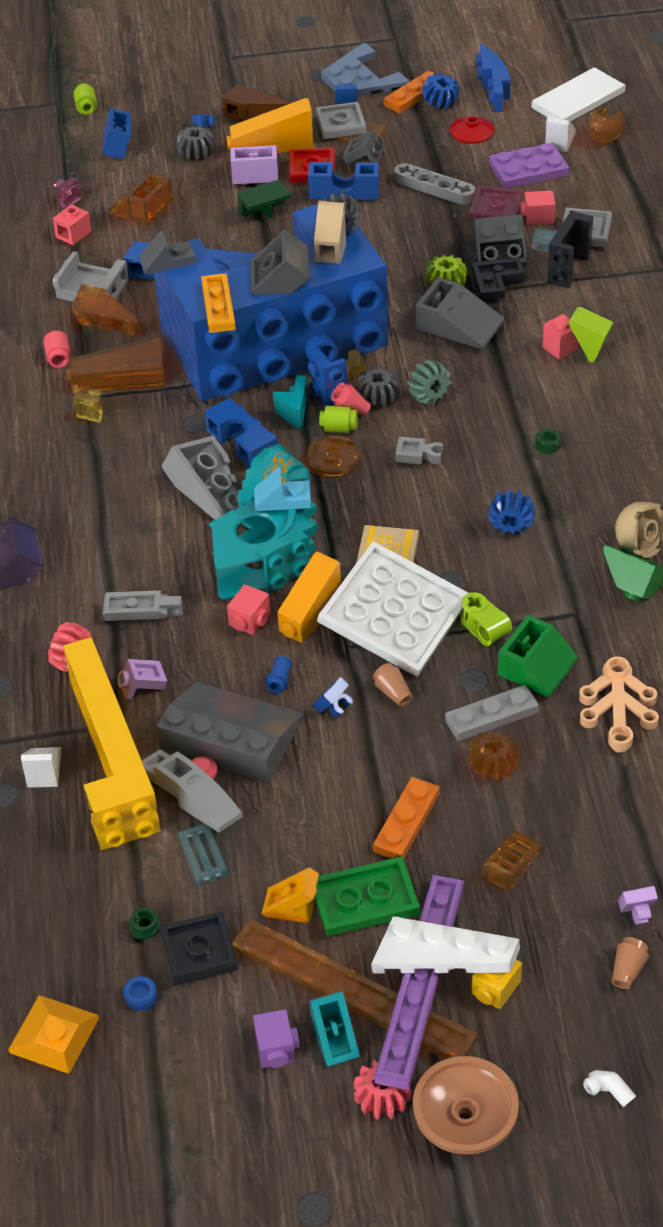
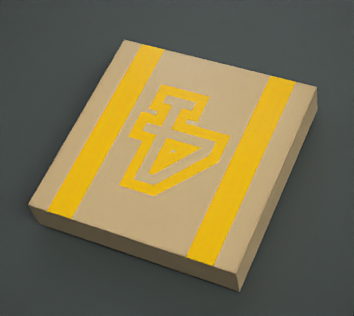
(398, 540)

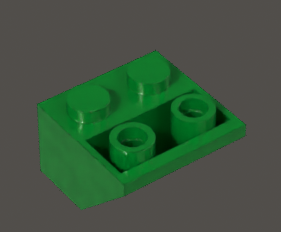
(536, 656)

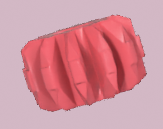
(65, 635)
(378, 1100)

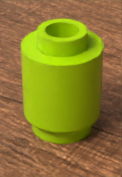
(85, 99)
(338, 419)

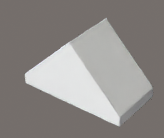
(560, 133)
(41, 766)

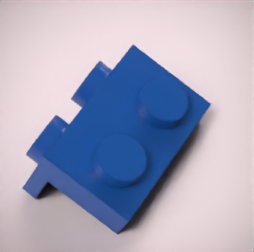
(325, 376)

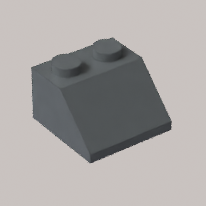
(280, 266)

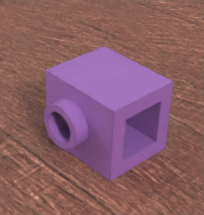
(275, 1039)

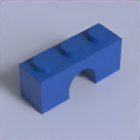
(361, 185)
(232, 421)

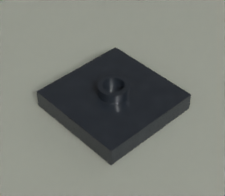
(198, 948)

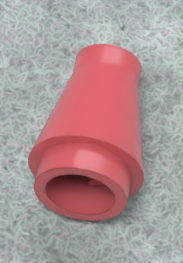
(347, 396)

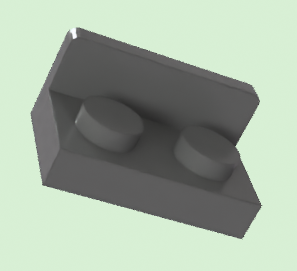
(364, 145)

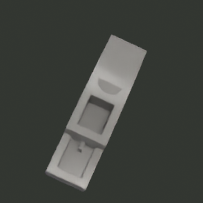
(194, 789)

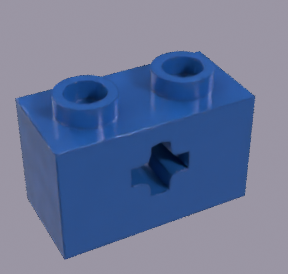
(116, 133)

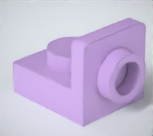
(141, 674)

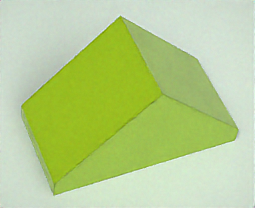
(590, 331)

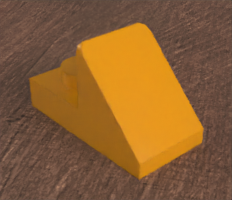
(292, 897)

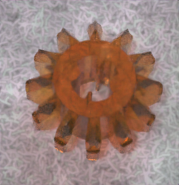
(493, 755)

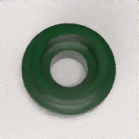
(142, 917)

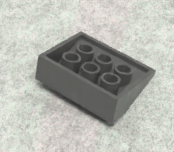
(230, 729)

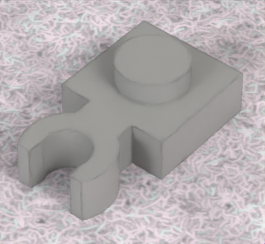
(415, 450)

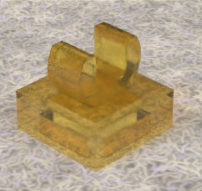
(355, 365)
(89, 405)

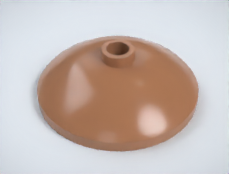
(470, 1088)

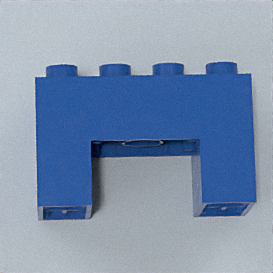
(334, 311)

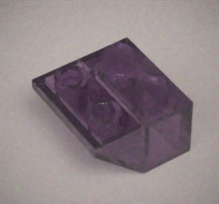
(19, 553)

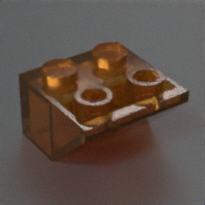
(145, 199)

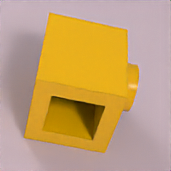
(496, 987)

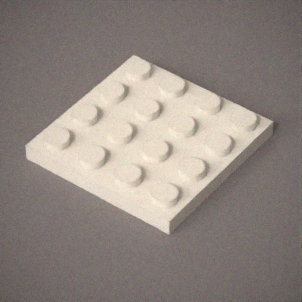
(393, 608)

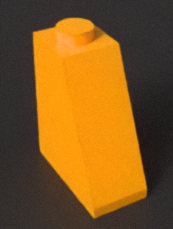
(308, 597)

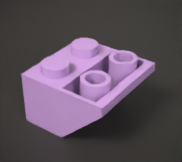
(254, 164)

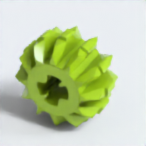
(446, 268)

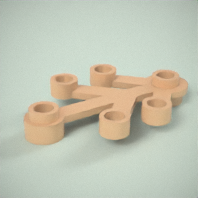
(618, 673)

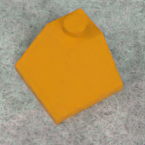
(53, 1034)

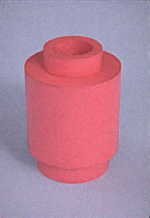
(57, 349)

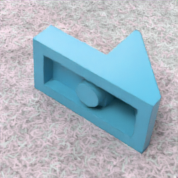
(278, 495)

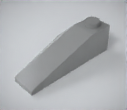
(203, 475)

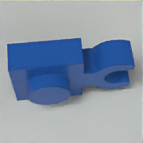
(204, 120)

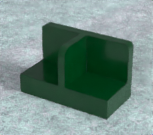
(262, 198)

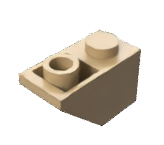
(330, 232)

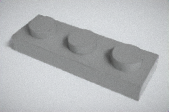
(491, 712)

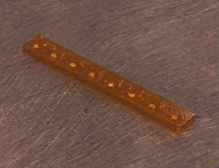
(360, 993)

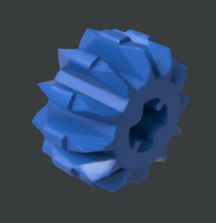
(440, 91)
(511, 512)

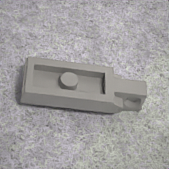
(140, 605)

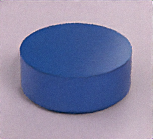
(140, 993)

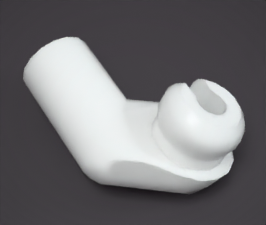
(609, 1082)

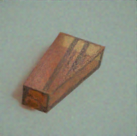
(119, 367)

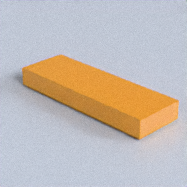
(218, 303)

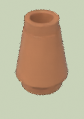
(391, 682)
(629, 961)

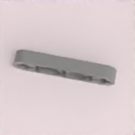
(457, 190)

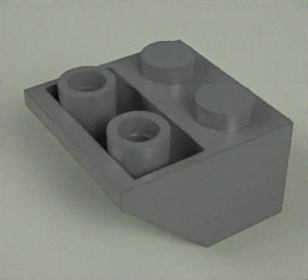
(499, 238)

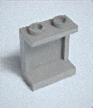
(75, 273)

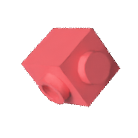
(538, 208)
(72, 224)
(559, 337)
(248, 610)

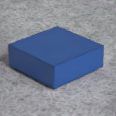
(345, 93)

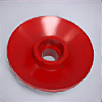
(472, 130)

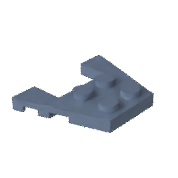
(352, 71)

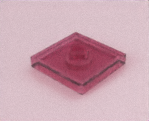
(495, 202)

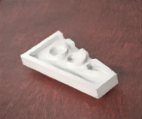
(427, 945)

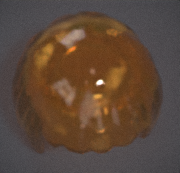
(605, 127)

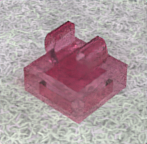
(67, 192)

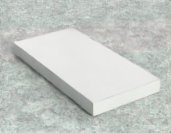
(578, 95)

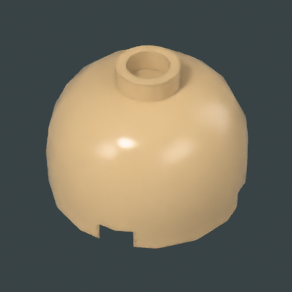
(640, 528)

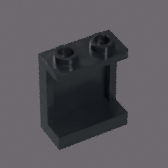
(569, 242)

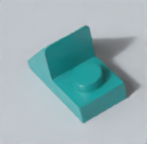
(292, 404)

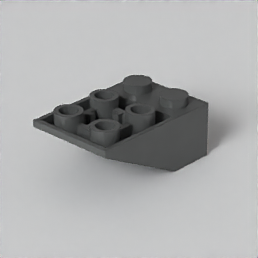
(456, 314)

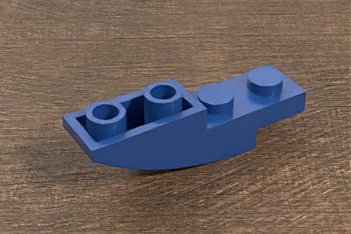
(493, 77)

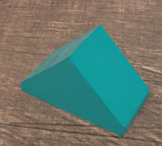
(333, 1028)

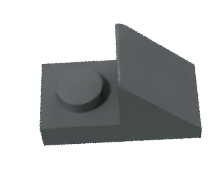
(162, 257)

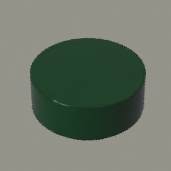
(547, 441)

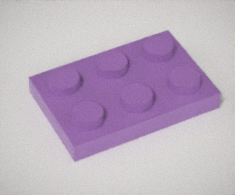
(528, 165)

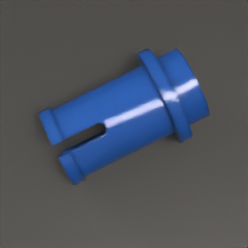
(277, 680)

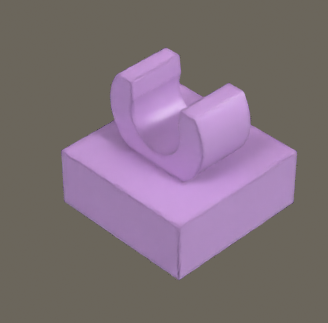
(638, 902)

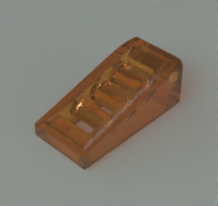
(507, 878)

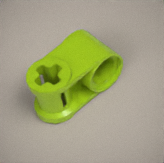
(484, 619)

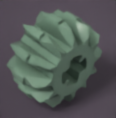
(429, 382)

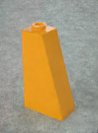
(285, 127)

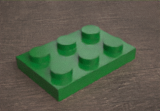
(365, 896)

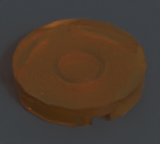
(333, 457)

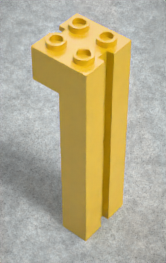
(124, 800)

